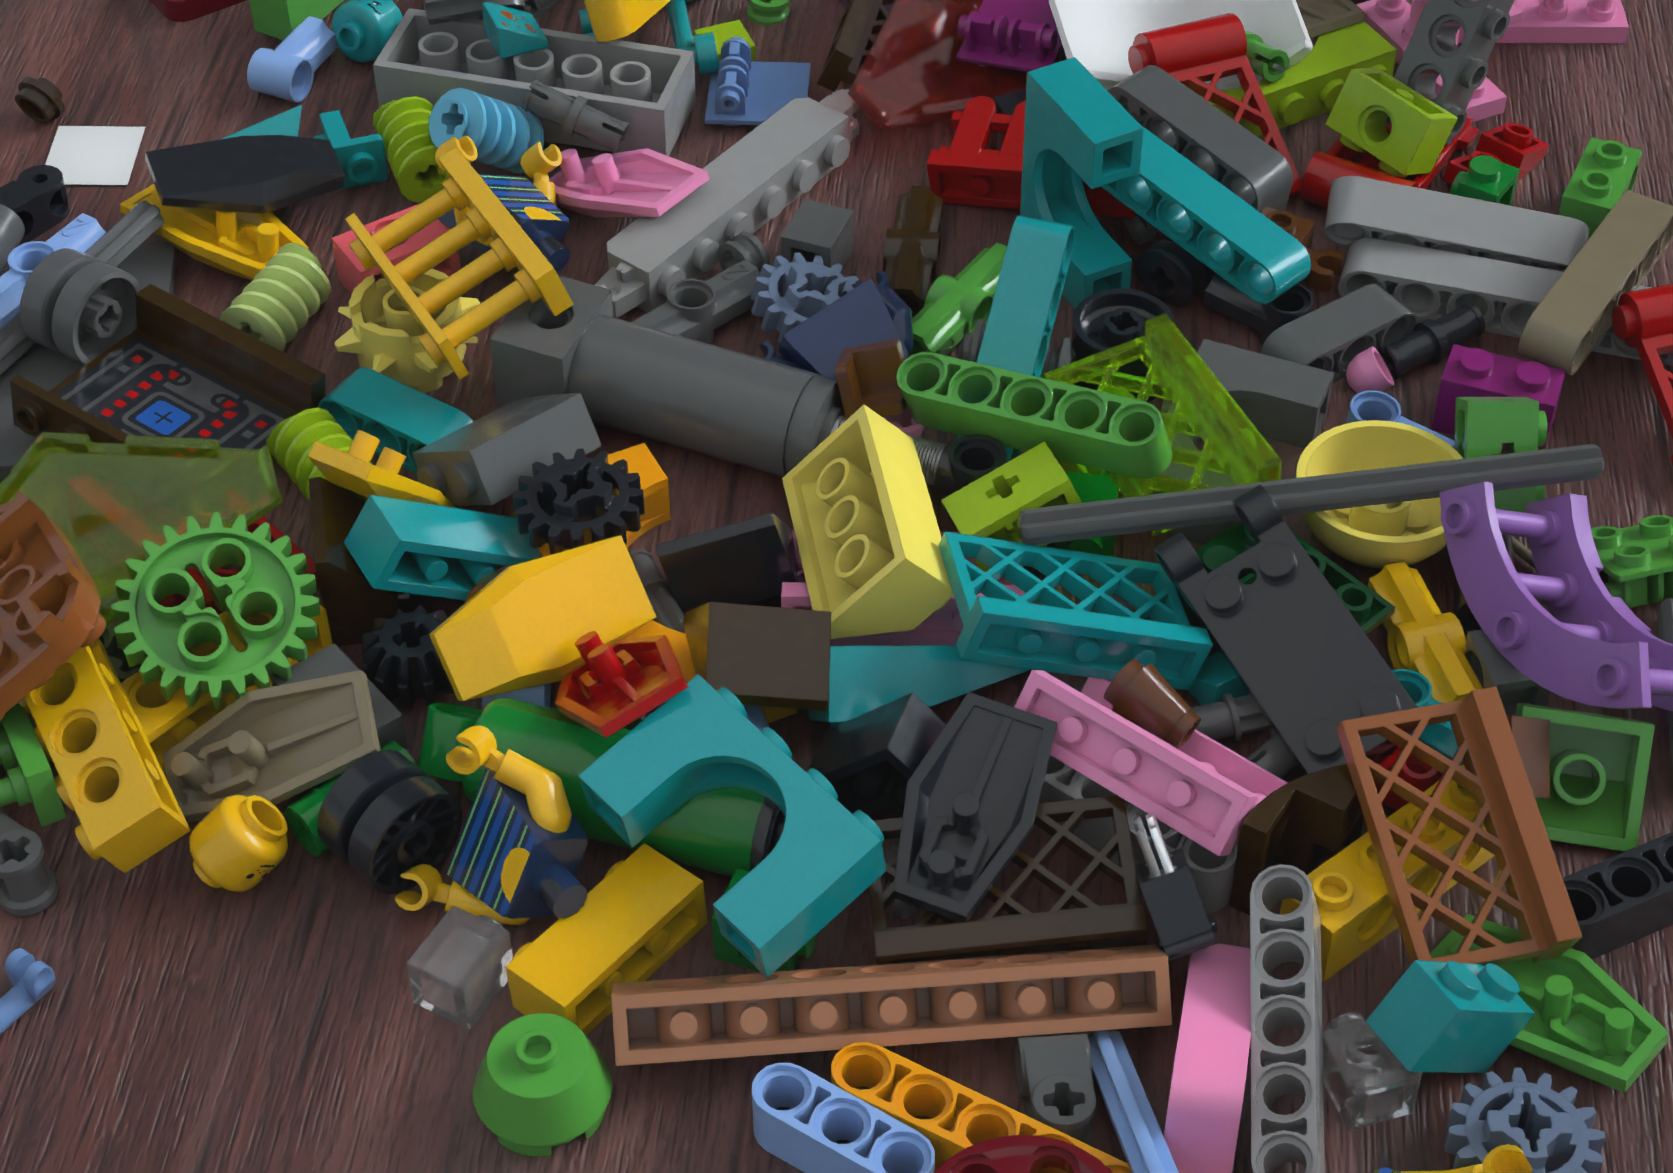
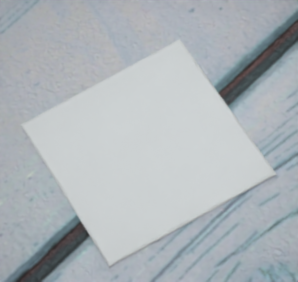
(95, 154)

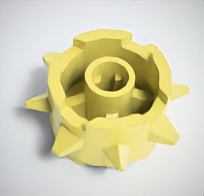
(388, 334)

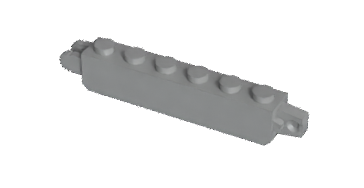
(744, 192)

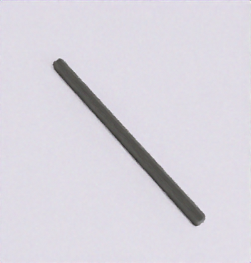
(1308, 494)

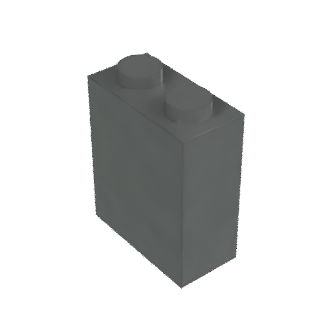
(490, 454)

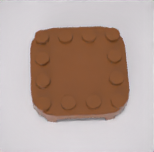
(44, 600)

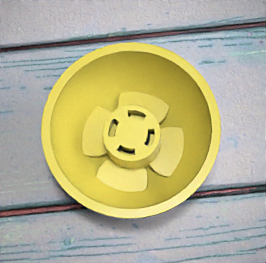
(1380, 532)

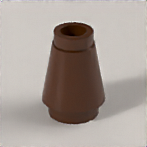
(1151, 703)

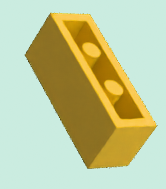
(618, 936)

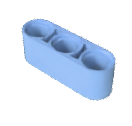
(828, 1114)

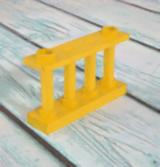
(485, 219)

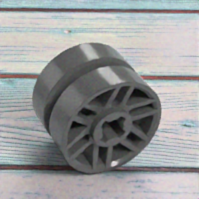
(78, 304)

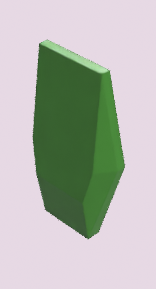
(1579, 1016)

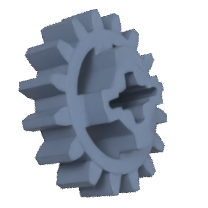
(803, 291)
(1525, 1116)

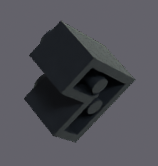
(877, 754)

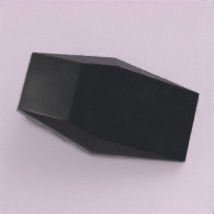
(245, 173)
(971, 806)

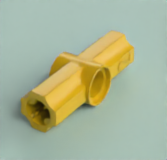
(1422, 636)

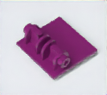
(1010, 35)

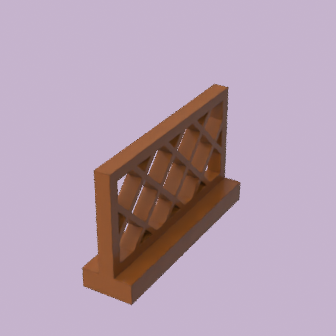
(1511, 823)

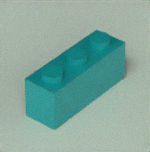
(433, 546)

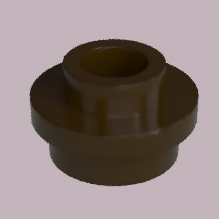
(39, 99)

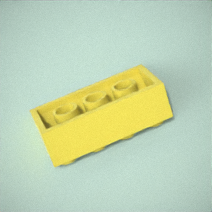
(867, 529)

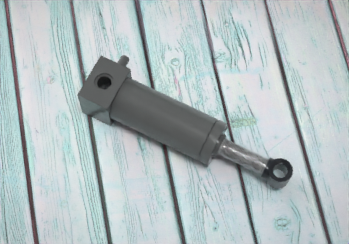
(692, 390)

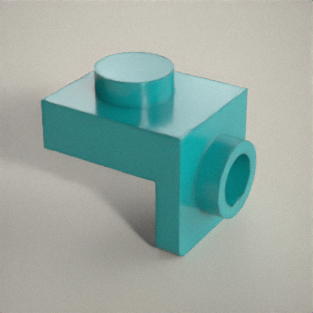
(360, 158)

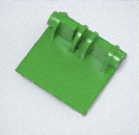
(1638, 560)

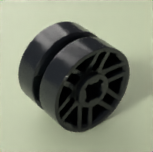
(1111, 320)
(388, 819)

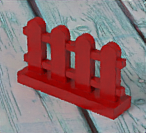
(993, 178)

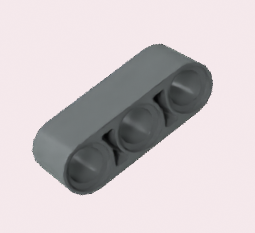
(1341, 330)

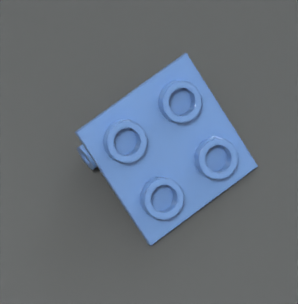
(752, 90)

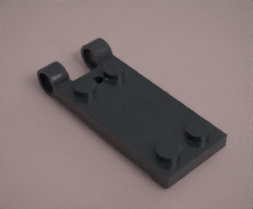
(1288, 637)

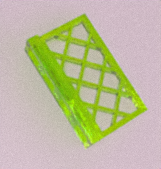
(1199, 396)

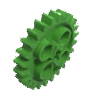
(165, 635)

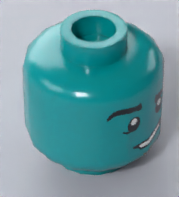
(365, 27)

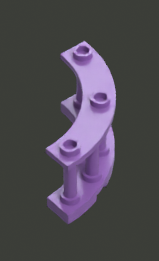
(1595, 643)

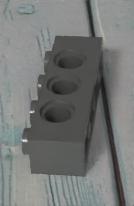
(1435, 53)

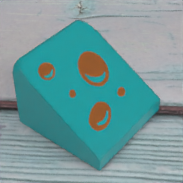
(512, 30)

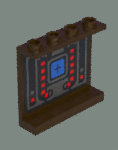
(174, 379)

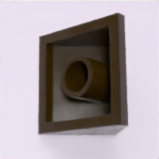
(762, 653)

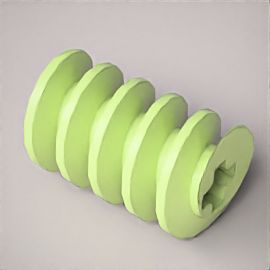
(280, 297)

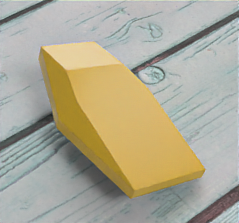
(222, 239)
(356, 473)
(533, 612)

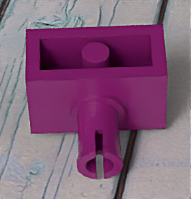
(1486, 374)

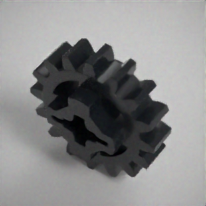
(578, 501)

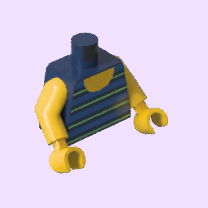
(528, 202)
(516, 843)

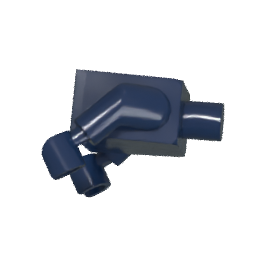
(856, 319)

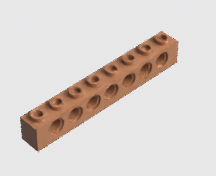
(890, 1004)

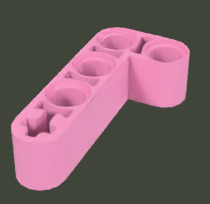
(1210, 1061)

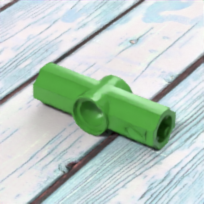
(958, 303)

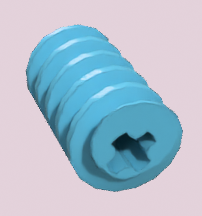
(495, 127)

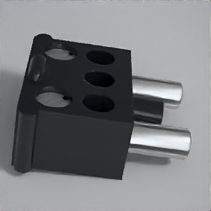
(1172, 895)

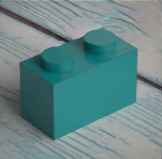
(1450, 1016)

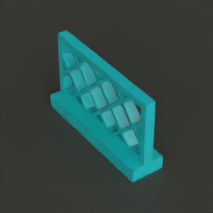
(1060, 633)

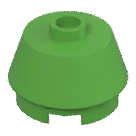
(541, 1084)

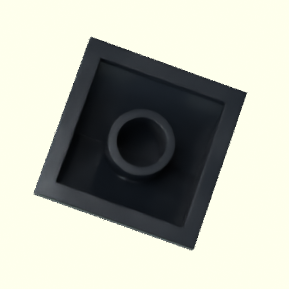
(730, 563)

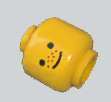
(238, 842)

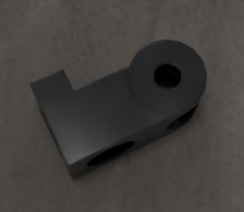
(37, 199)

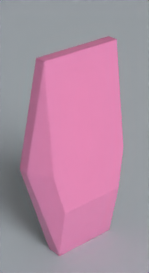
(624, 183)

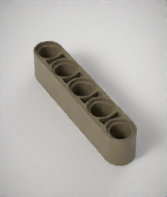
(1608, 265)

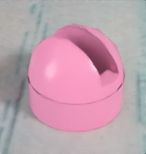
(1369, 372)

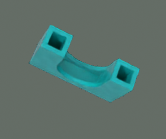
(1072, 136)
(708, 744)

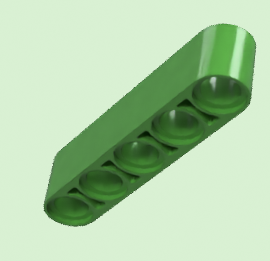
(1000, 403)

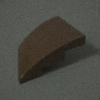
(1297, 827)

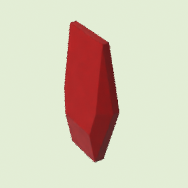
(619, 681)

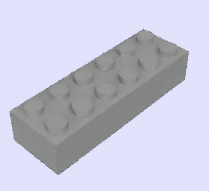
(625, 79)

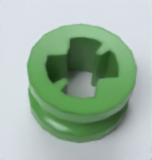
(768, 11)

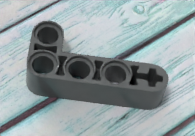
(1206, 137)

